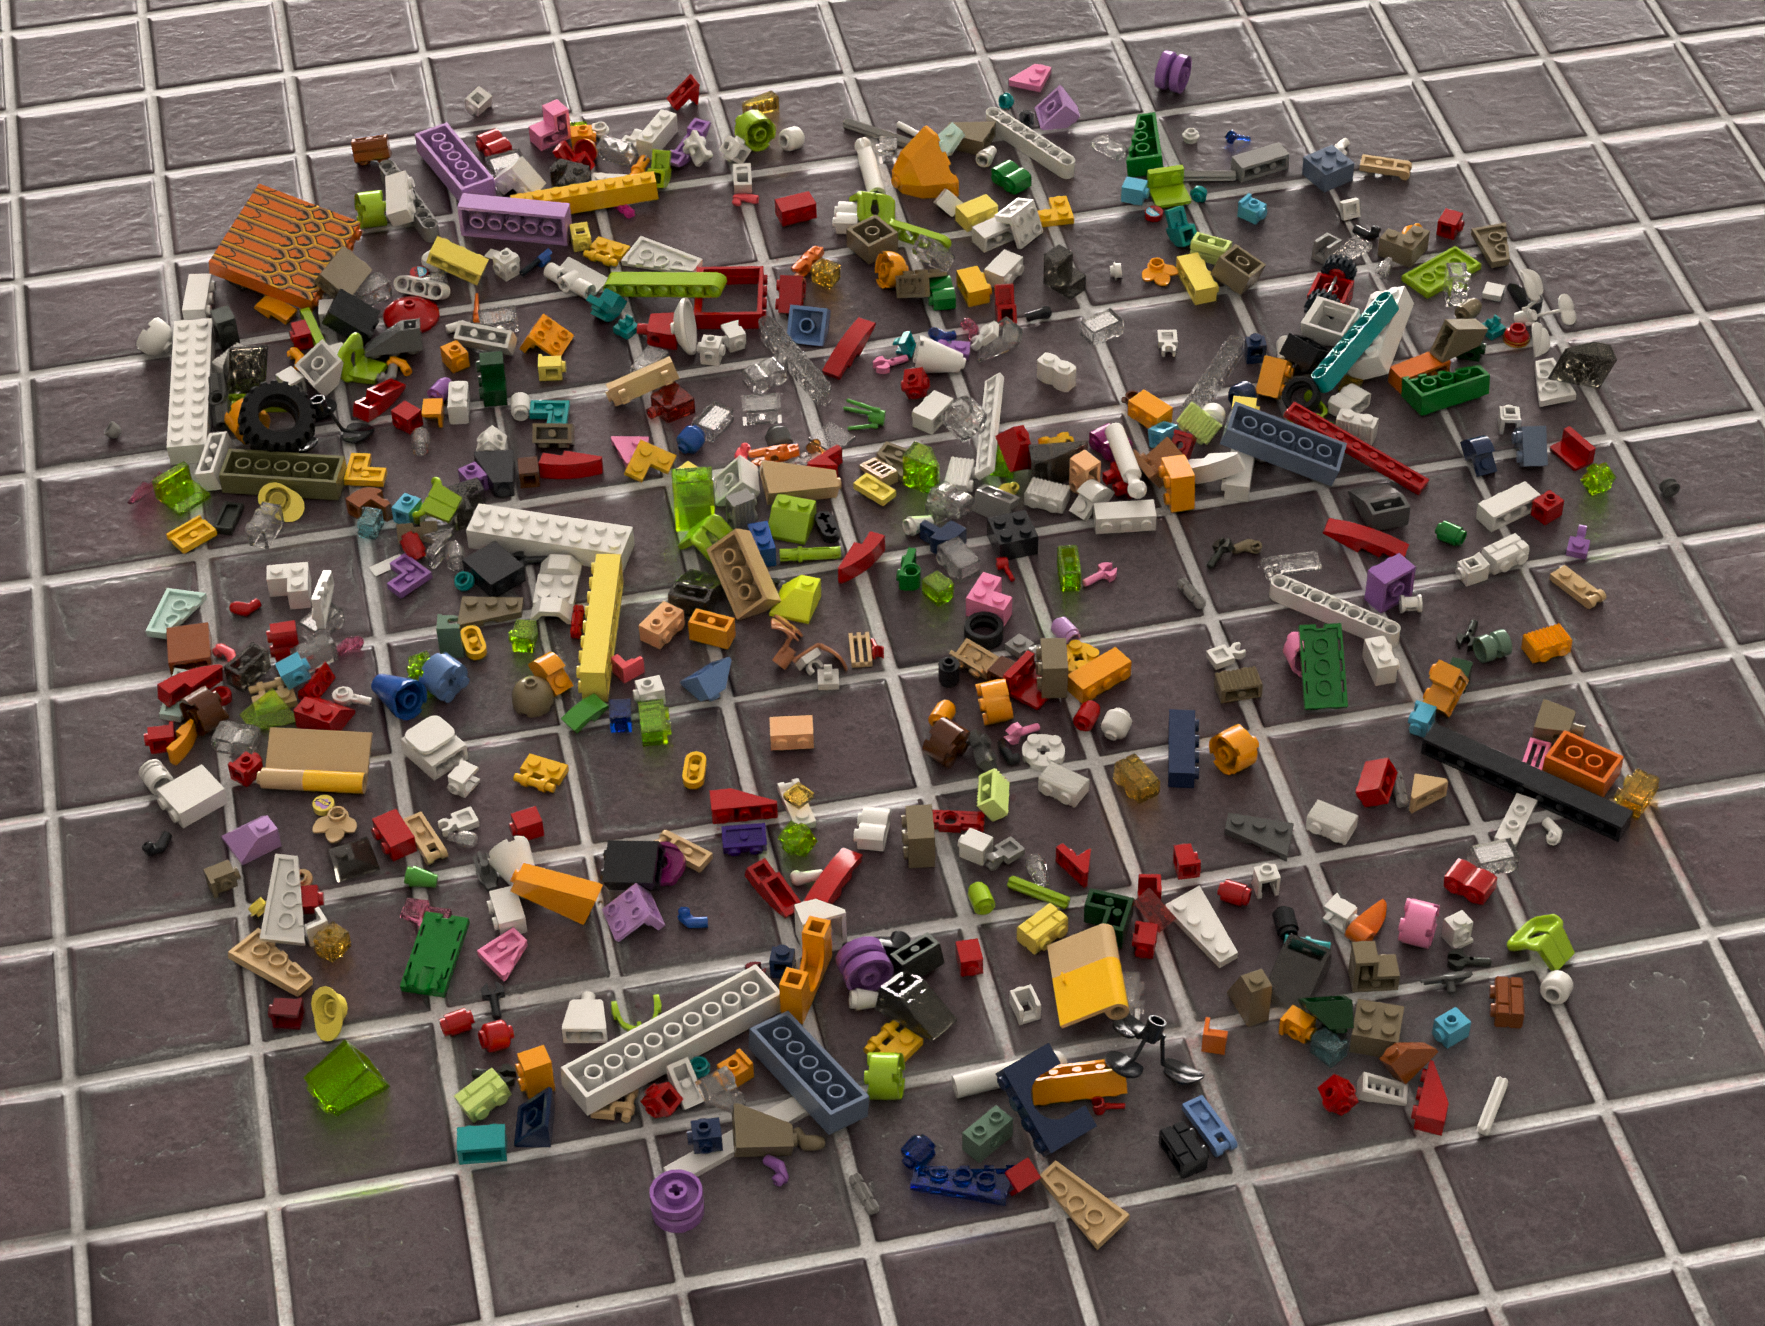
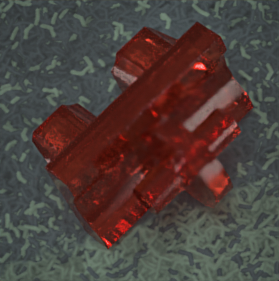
(1154, 909)

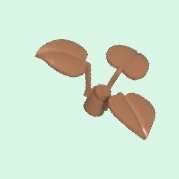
(786, 654)

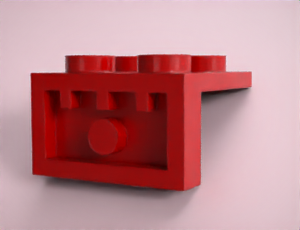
(1022, 681)

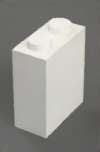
(191, 796)

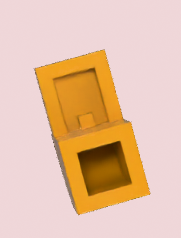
(551, 669)

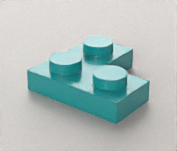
(553, 410)

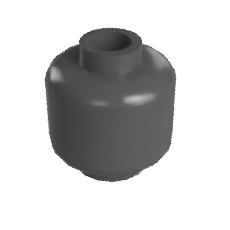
(778, 435)

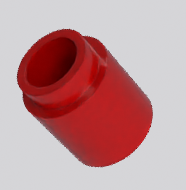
(413, 545)
(1086, 715)
(1234, 893)
(456, 1022)

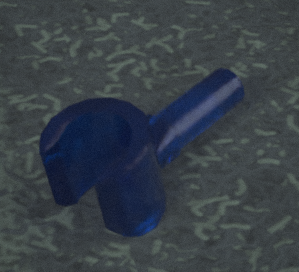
(1231, 136)

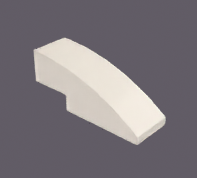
(1216, 466)

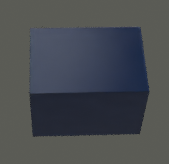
(535, 1121)

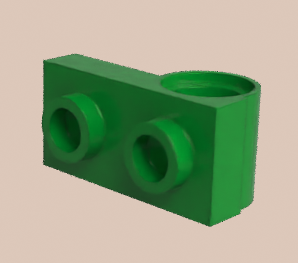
(910, 573)

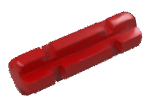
(577, 621)

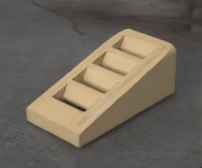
(882, 471)

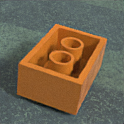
(1583, 763)

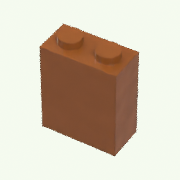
(189, 646)

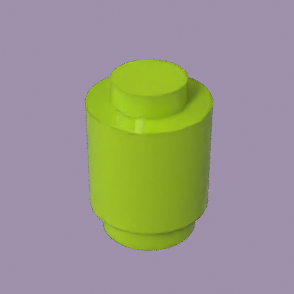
(981, 898)

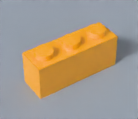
(1099, 675)

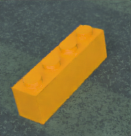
(1077, 1082)

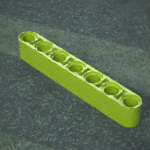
(666, 284)

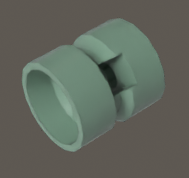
(1489, 647)

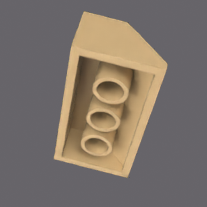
(743, 574)

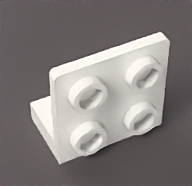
(1023, 219)

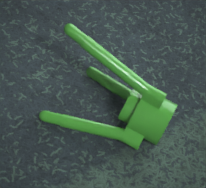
(875, 416)

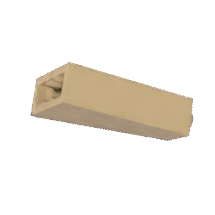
(798, 481)

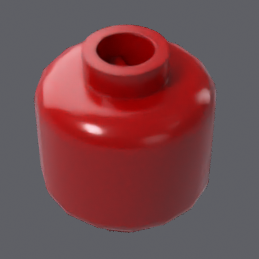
(495, 1035)

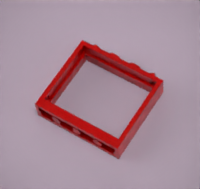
(734, 275)

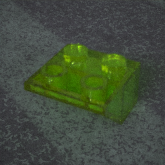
(920, 468)

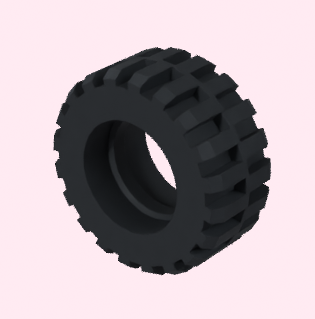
(280, 396)

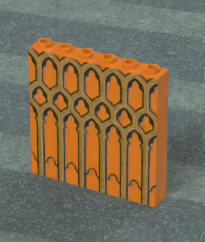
(282, 246)

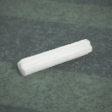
(1492, 1106)

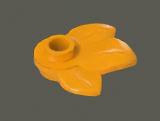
(1159, 272)

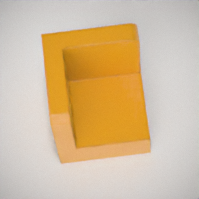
(434, 409)

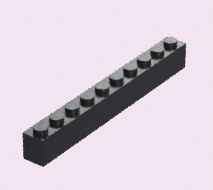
(1519, 777)

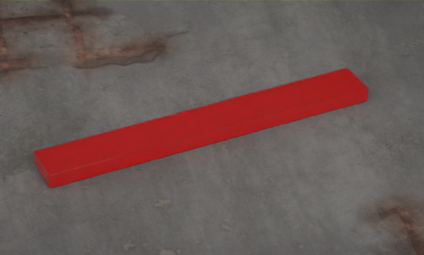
(1359, 449)

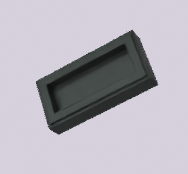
(228, 517)

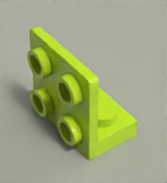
(1168, 186)

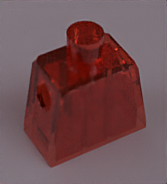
(671, 403)

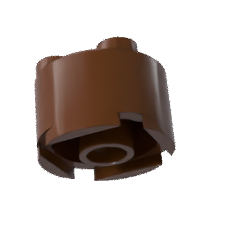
(204, 709)
(946, 742)

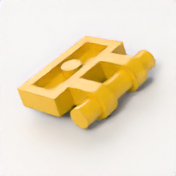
(606, 251)
(546, 770)
(903, 1042)

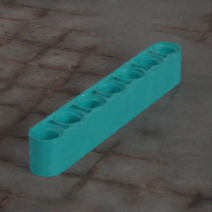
(1355, 342)

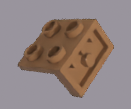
(1150, 462)

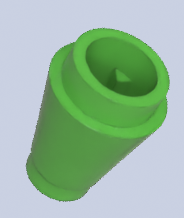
(420, 877)

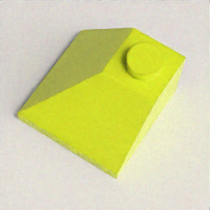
(798, 599)

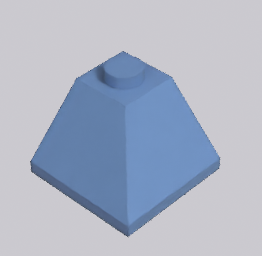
(808, 325)
(709, 680)

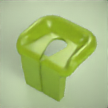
(865, 200)
(365, 368)
(439, 504)
(696, 535)
(1552, 947)

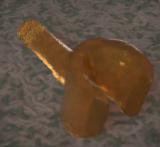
(815, 445)

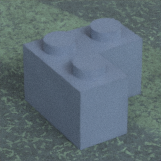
(1531, 445)

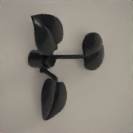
(352, 434)
(1151, 1033)

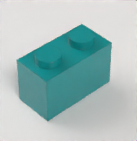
(481, 1144)

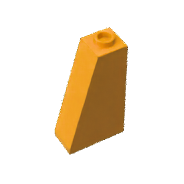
(556, 891)

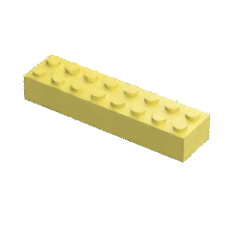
(600, 626)

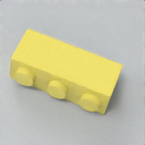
(457, 260)
(1197, 278)

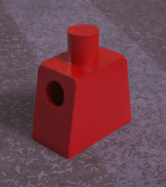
(659, 331)

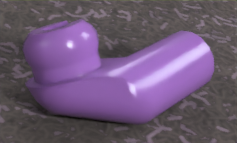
(781, 1175)

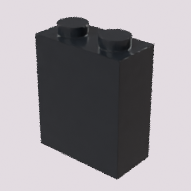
(351, 315)
(494, 569)
(632, 863)

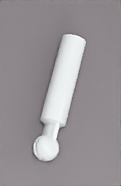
(869, 166)
(1125, 460)
(984, 1078)

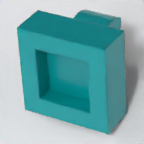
(1494, 327)
(626, 328)
(906, 344)

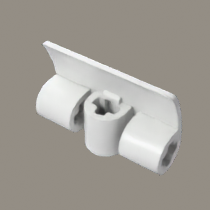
(575, 277)

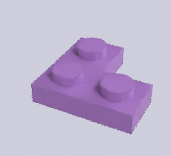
(410, 575)

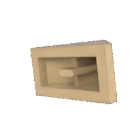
(1426, 791)

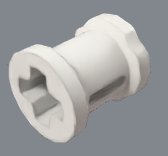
(1410, 603)

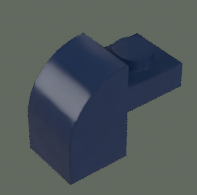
(1480, 452)
(934, 535)

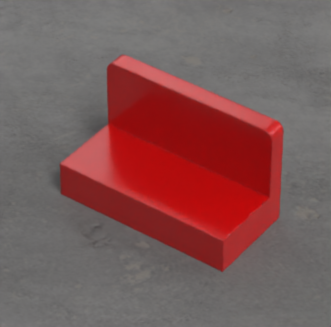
(1574, 449)

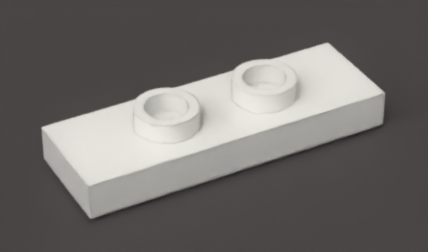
(1516, 818)

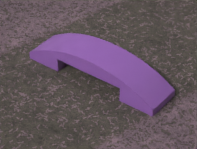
(678, 157)

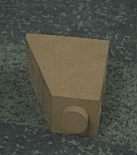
(977, 135)
(1457, 338)
(1252, 997)
(760, 1134)

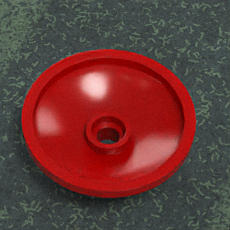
(412, 308)

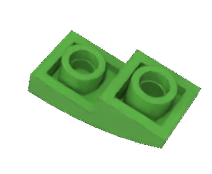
(588, 709)

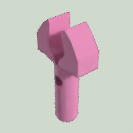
(883, 365)
(1103, 573)
(1016, 731)

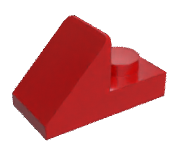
(686, 90)
(829, 459)
(1074, 865)

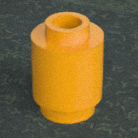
(942, 709)

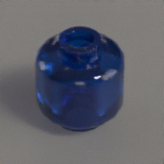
(918, 1151)

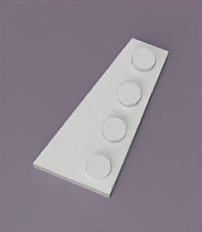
(659, 257)
(284, 910)
(1203, 926)

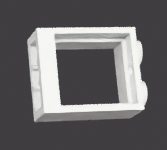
(1331, 308)

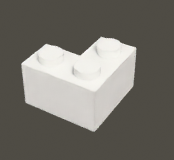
(519, 177)
(290, 581)

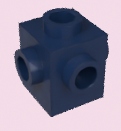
(705, 1135)

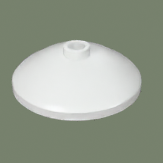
(685, 326)

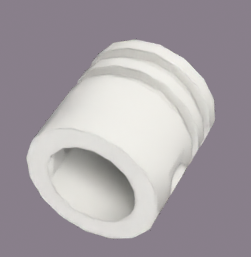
(154, 775)

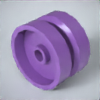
(1173, 71)
(864, 964)
(677, 1201)

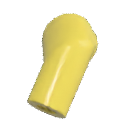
(1012, 487)

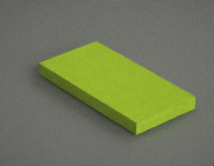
(1429, 276)

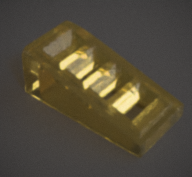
(769, 98)

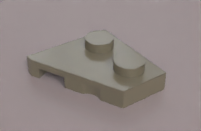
(893, 456)

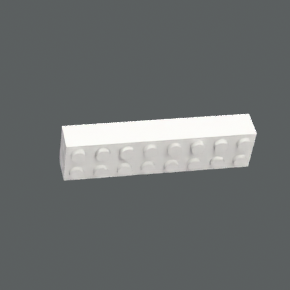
(548, 534)

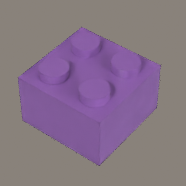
(1388, 582)

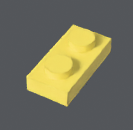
(874, 489)

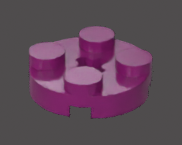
(675, 865)

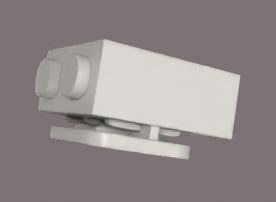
(434, 747)

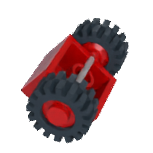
(1334, 281)

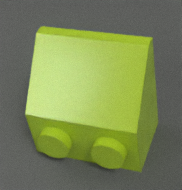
(792, 518)

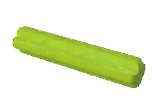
(1038, 892)

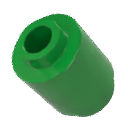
(1450, 533)

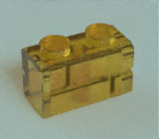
(1136, 778)
(1637, 792)

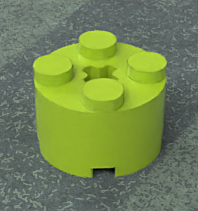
(755, 130)
(370, 209)
(885, 1075)

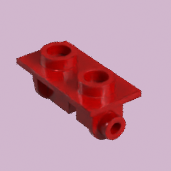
(318, 683)

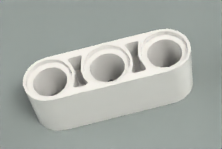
(413, 287)

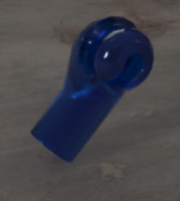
(937, 334)

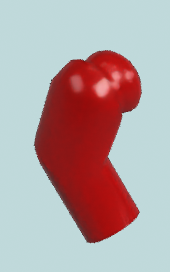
(244, 609)

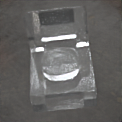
(435, 545)

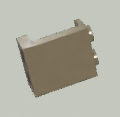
(343, 272)

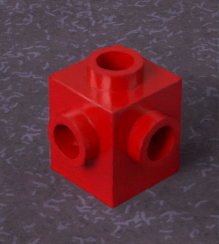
(915, 383)
(1338, 1095)
(661, 1100)

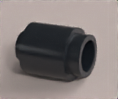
(948, 672)
(1285, 921)

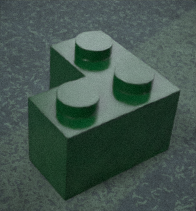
(492, 379)
(1110, 909)

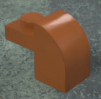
(368, 497)

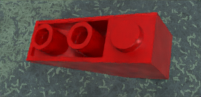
(738, 806)
(1433, 1103)

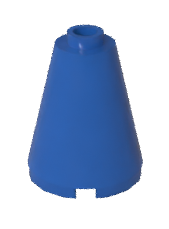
(400, 695)

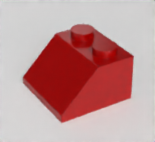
(321, 714)

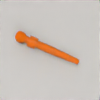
(476, 308)

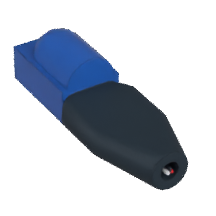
(543, 259)

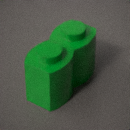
(1011, 177)
(941, 293)

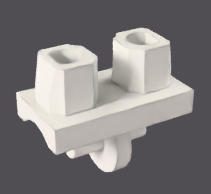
(696, 148)

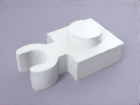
(987, 335)
(1167, 341)
(1223, 656)
(460, 820)

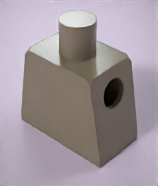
(1554, 720)

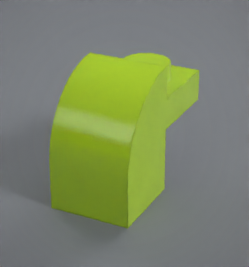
(661, 166)

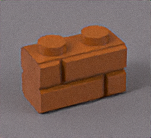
(371, 148)
(1507, 1002)

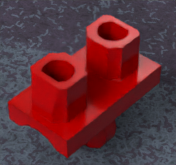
(1114, 476)

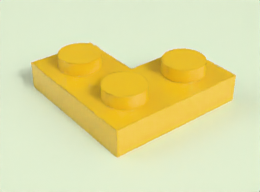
(1058, 214)
(648, 456)
(361, 474)

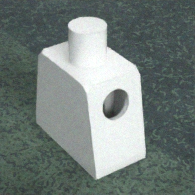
(585, 1020)

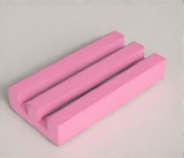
(1540, 743)

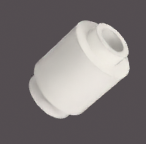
(520, 406)

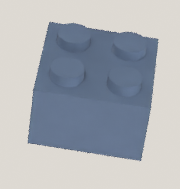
(1328, 168)

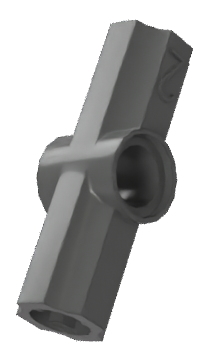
(219, 399)

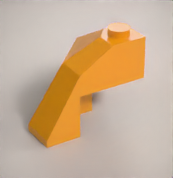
(924, 168)

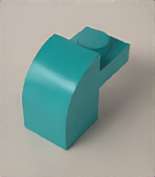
(1179, 229)
(607, 306)

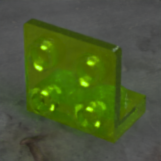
(178, 489)

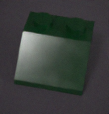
(1331, 1011)

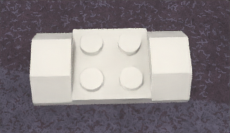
(556, 587)

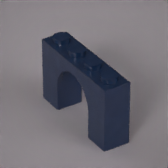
(1046, 1132)

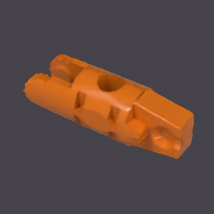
(804, 263)
(774, 453)

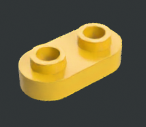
(473, 642)
(694, 770)

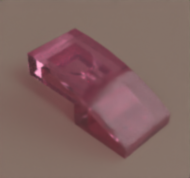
(142, 490)
(415, 909)

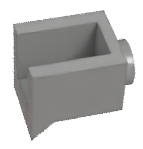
(1324, 247)

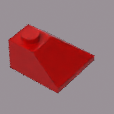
(1014, 447)

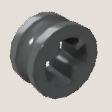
(1669, 487)

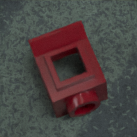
(287, 1013)

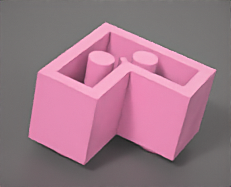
(553, 127)
(988, 597)

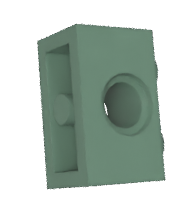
(987, 1134)

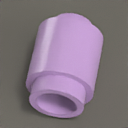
(1064, 628)

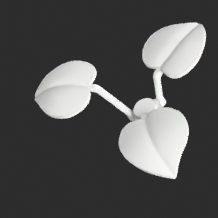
(1534, 288)

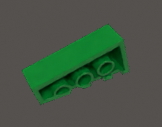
(1145, 146)
(1445, 389)

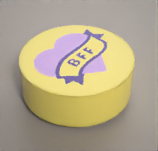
(323, 804)

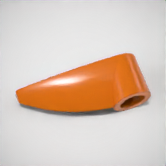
(1368, 923)

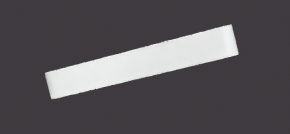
(1032, 143)
(1332, 610)

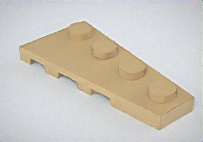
(270, 964)
(1086, 1206)

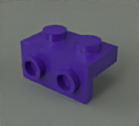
(744, 839)

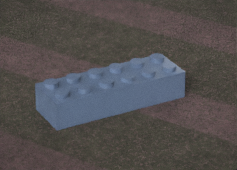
(1283, 443)
(808, 1072)

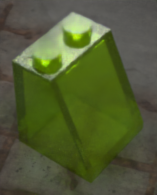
(692, 496)
(344, 1079)

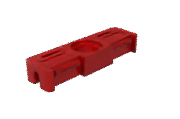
(963, 819)

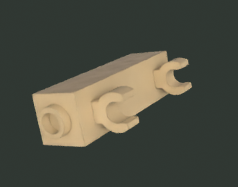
(641, 381)

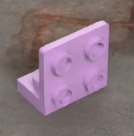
(631, 911)

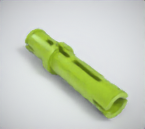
(815, 553)

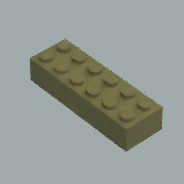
(306, 474)

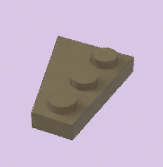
(1493, 243)
(486, 609)

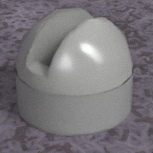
(112, 430)

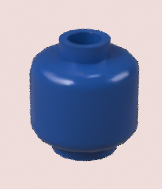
(690, 439)

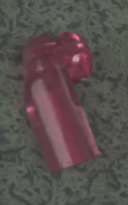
(969, 324)
(350, 644)

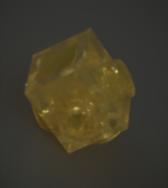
(825, 273)
(332, 942)

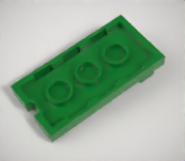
(1322, 666)
(433, 954)

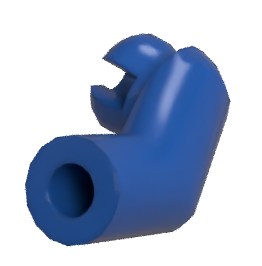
(691, 921)

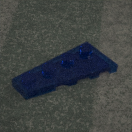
(978, 1185)

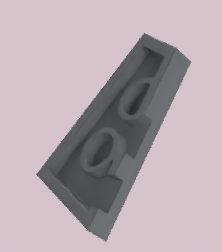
(1266, 833)

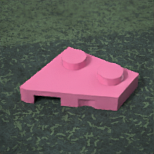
(626, 446)

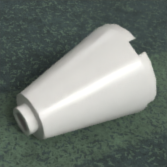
(937, 357)
(509, 856)

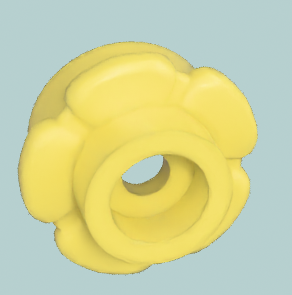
(257, 907)

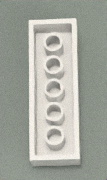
(1380, 353)

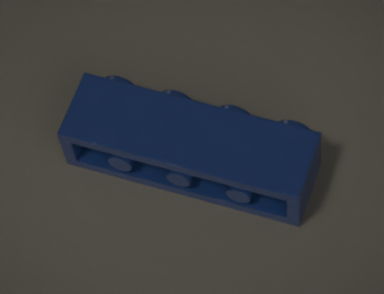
(1182, 747)

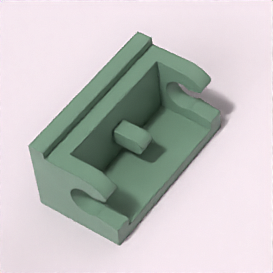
(449, 636)

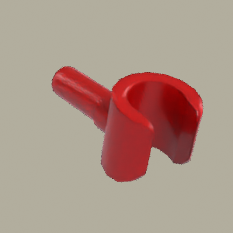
(1002, 563)
(877, 651)
(1100, 1106)

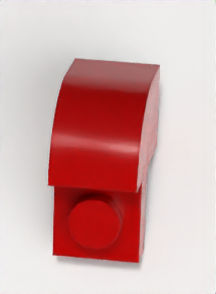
(565, 152)
(1005, 302)

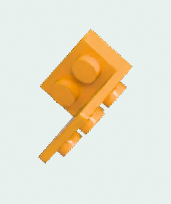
(547, 336)

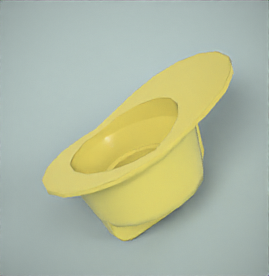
(290, 501)
(329, 1012)

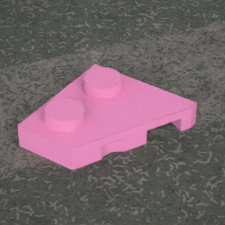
(1031, 78)
(503, 952)

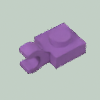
(961, 346)
(1578, 545)

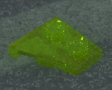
(268, 712)

